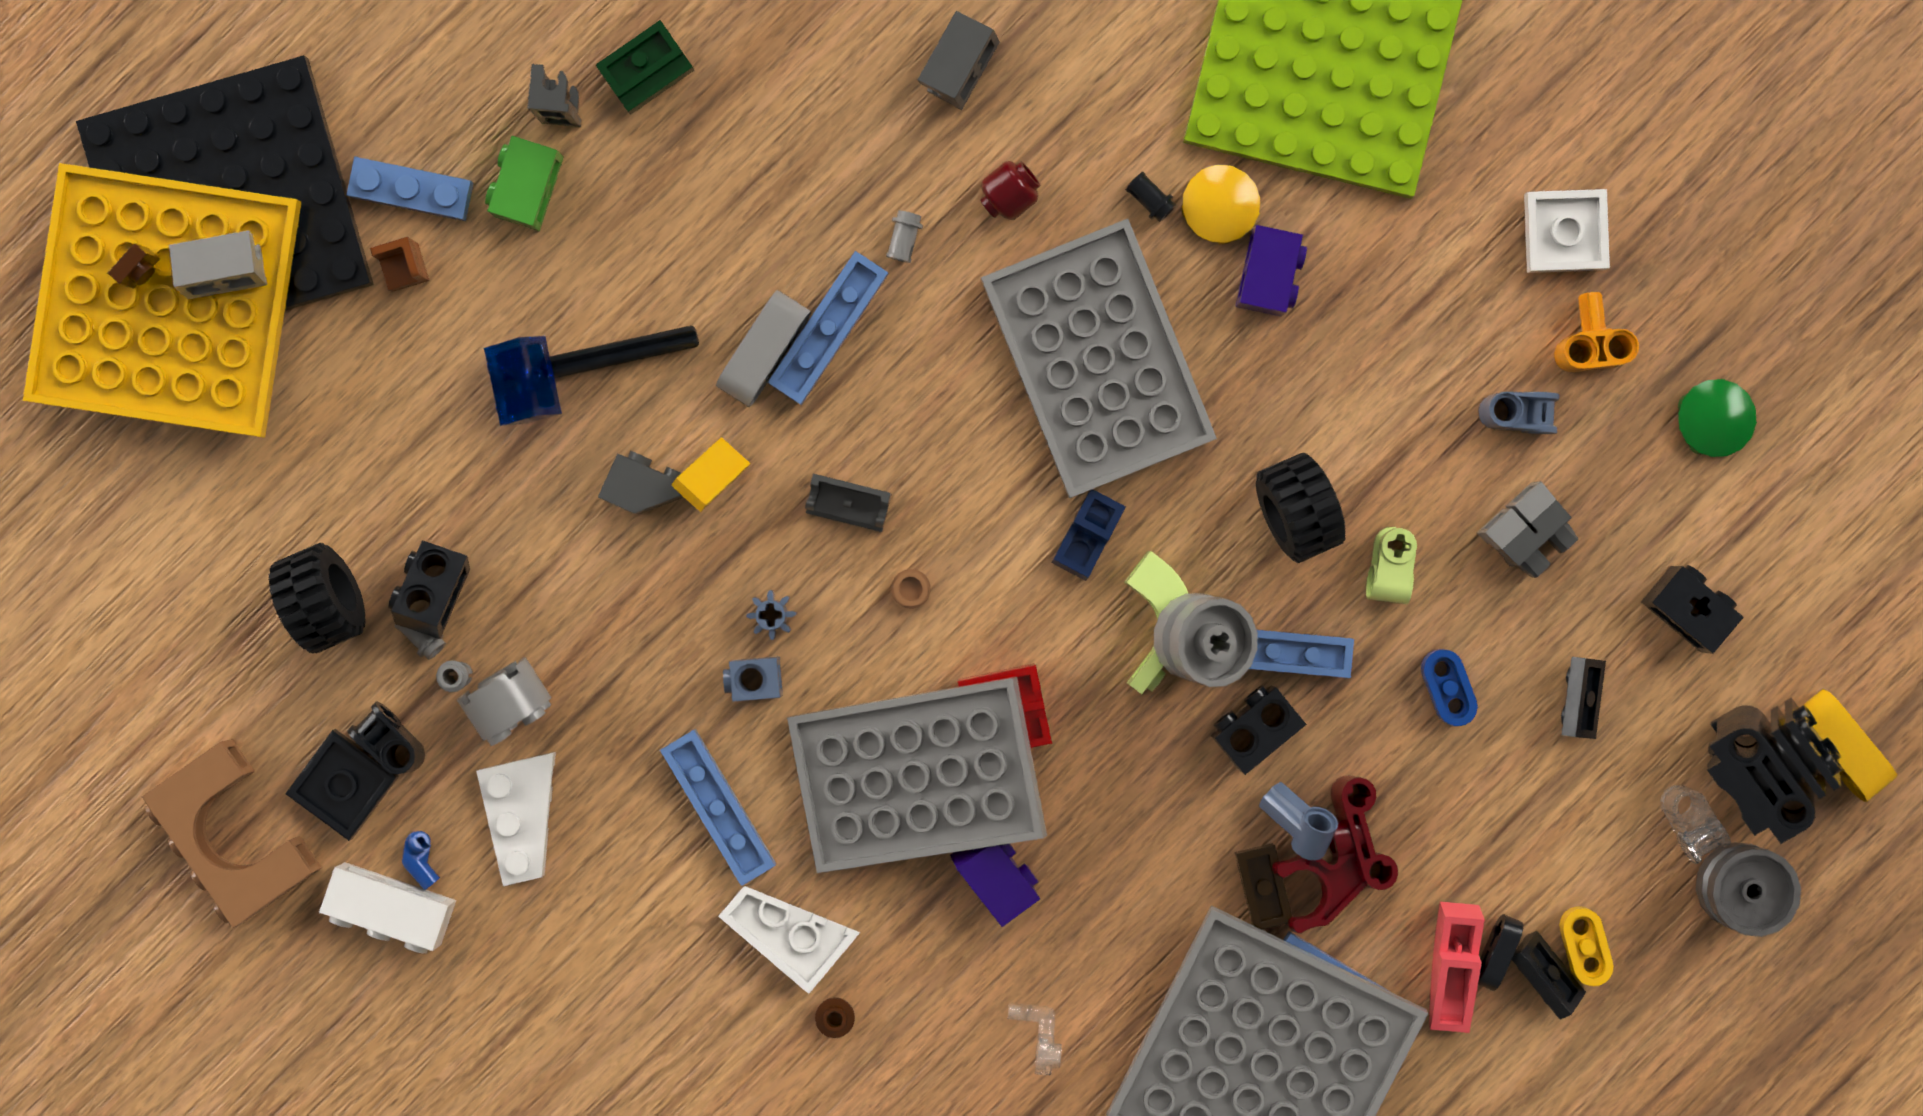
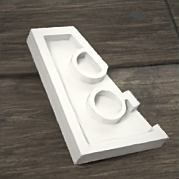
(518, 813)
(788, 936)

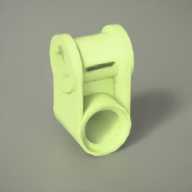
(1391, 571)

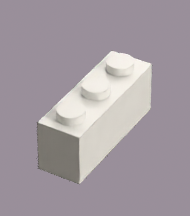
(387, 908)

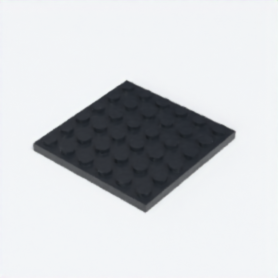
(253, 136)

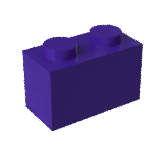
(1270, 271)
(998, 880)

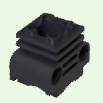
(1773, 768)

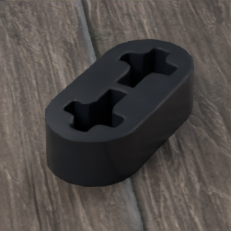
(1499, 951)

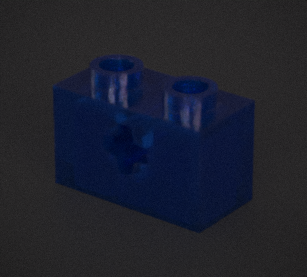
(522, 380)

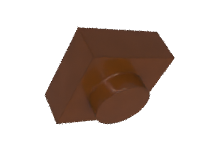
(134, 266)

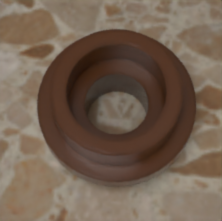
(835, 1005)

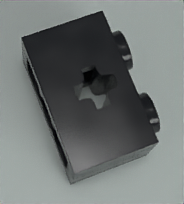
(1671, 599)

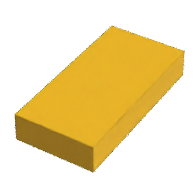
(710, 474)

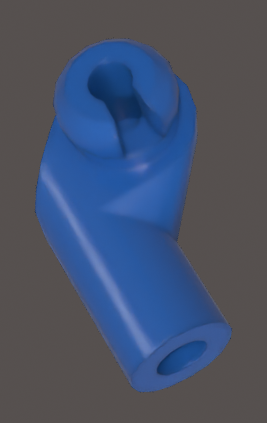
(416, 857)

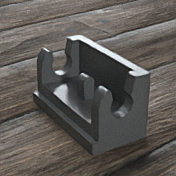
(959, 60)
(550, 101)
(848, 502)

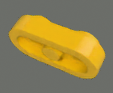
(1586, 944)

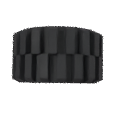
(1300, 507)
(317, 598)

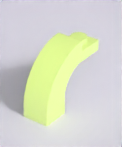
(1159, 586)

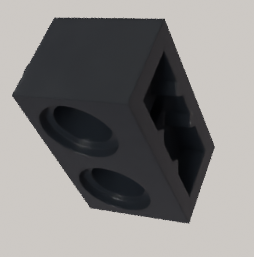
(438, 591)
(1263, 737)

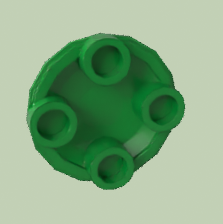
(1716, 418)

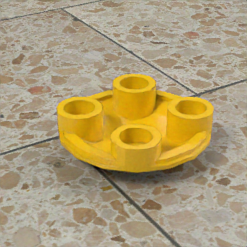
(1221, 204)

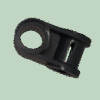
(382, 734)

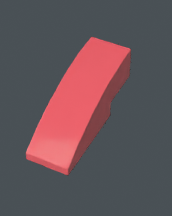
(1455, 966)

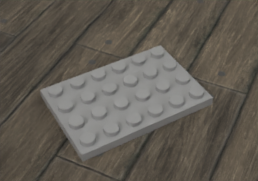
(1098, 358)
(917, 776)

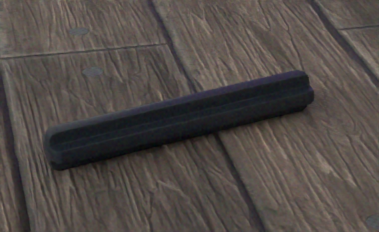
(624, 351)

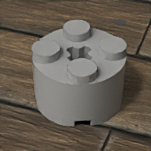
(505, 700)

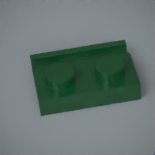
(645, 67)

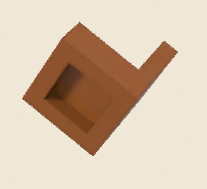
(401, 263)

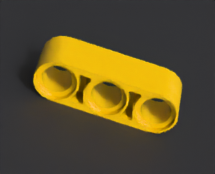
(1862, 763)

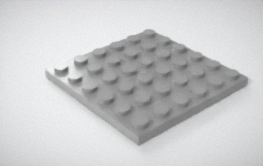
(1266, 1034)

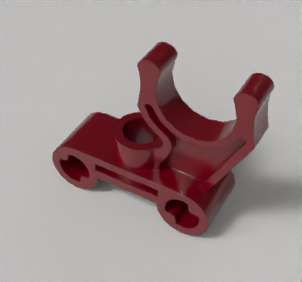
(1351, 857)

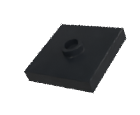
(341, 785)

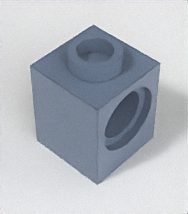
(771, 674)

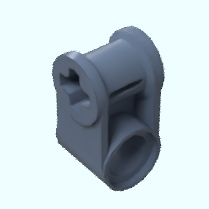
(1526, 412)

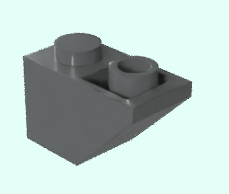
(637, 486)

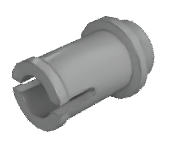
(904, 236)
(427, 645)
(447, 682)

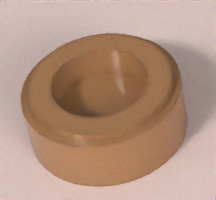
(910, 588)

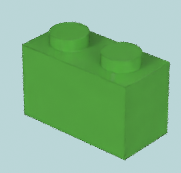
(524, 182)

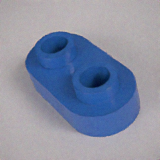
(1449, 686)

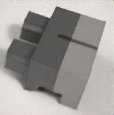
(1526, 526)

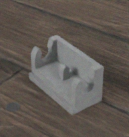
(217, 265)

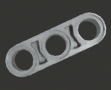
(763, 348)

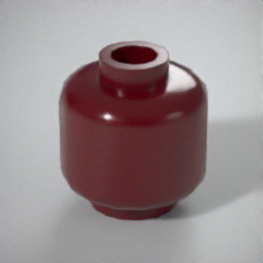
(1009, 190)

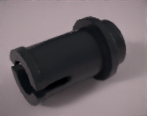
(1151, 197)

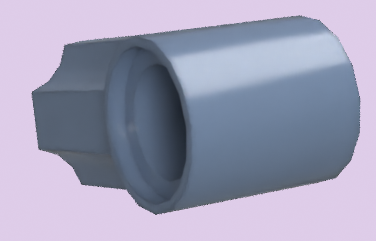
(1309, 826)

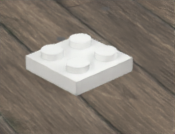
(1566, 231)

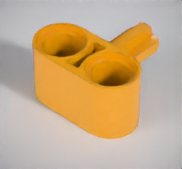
(1595, 339)

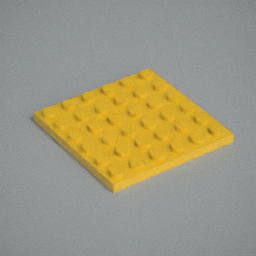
(150, 346)

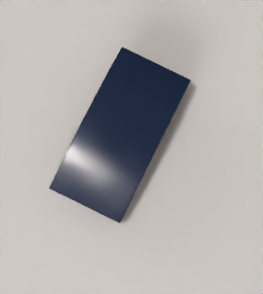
(1088, 534)

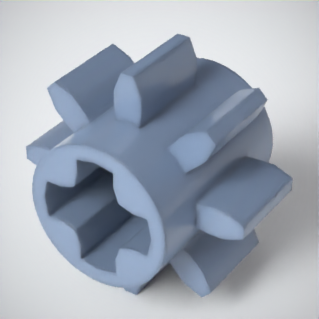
(764, 623)

